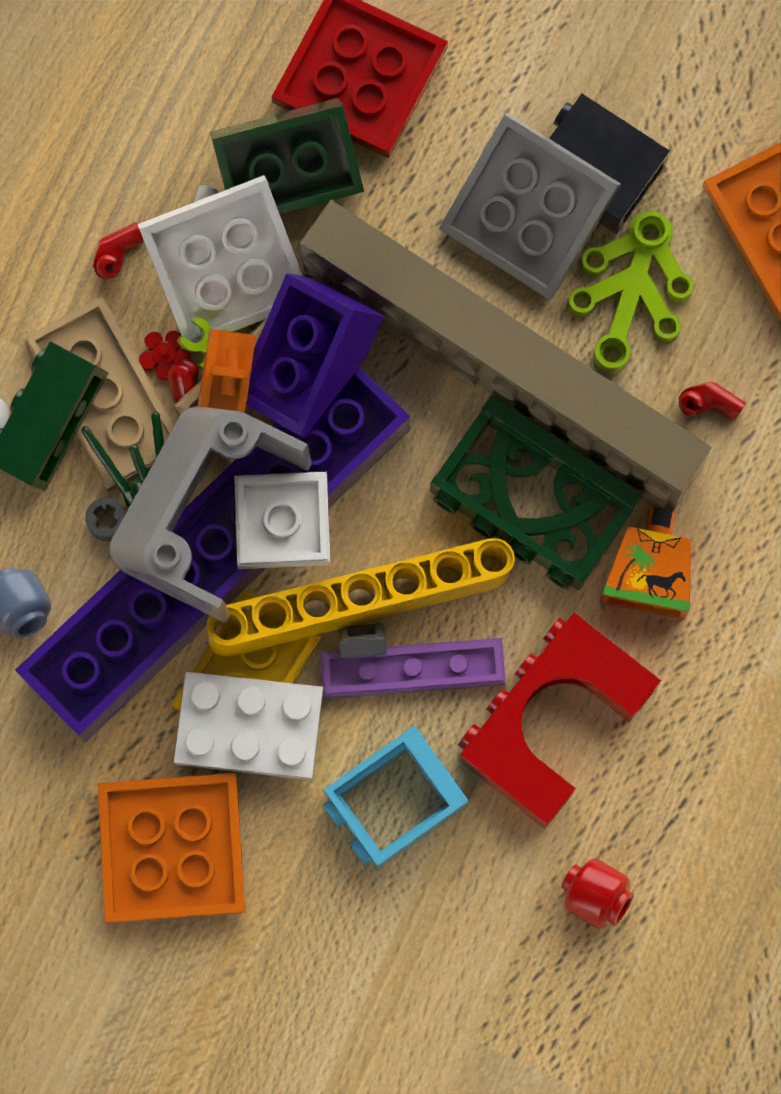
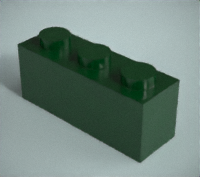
(48, 414)

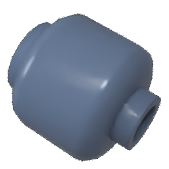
(22, 603)

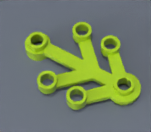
(633, 283)

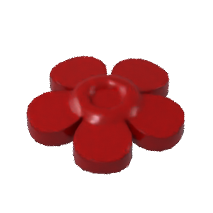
(162, 353)

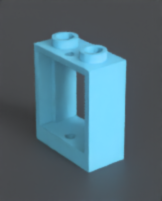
(432, 770)

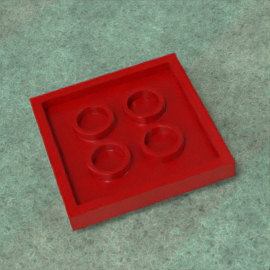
(368, 63)

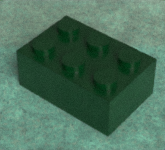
(300, 153)

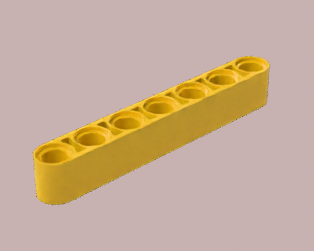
(377, 581)

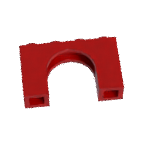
(573, 657)

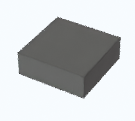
(362, 640)

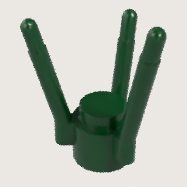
(128, 493)

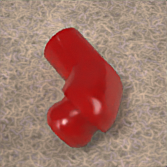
(112, 249)
(182, 377)
(710, 397)

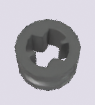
(93, 522)

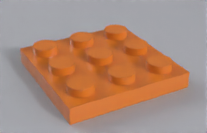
(171, 848)

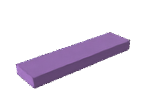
(414, 669)

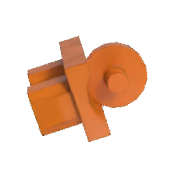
(227, 370)

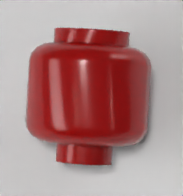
(597, 893)

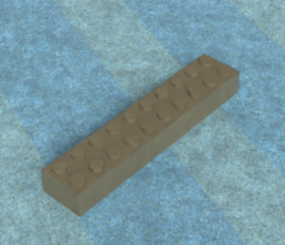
(503, 357)

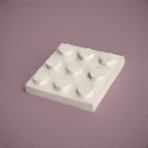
(221, 257)

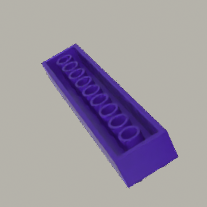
(136, 630)

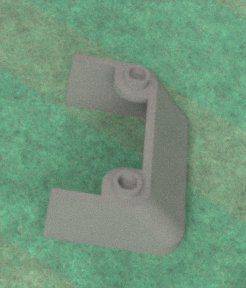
(145, 538)

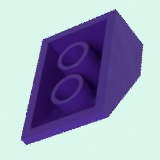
(308, 351)

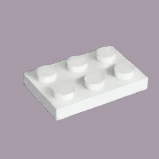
(248, 725)

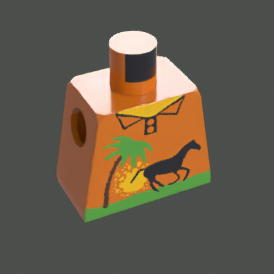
(652, 569)

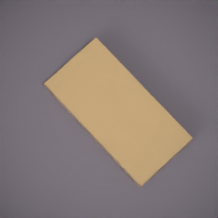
(126, 398)

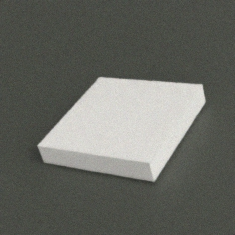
(282, 520)

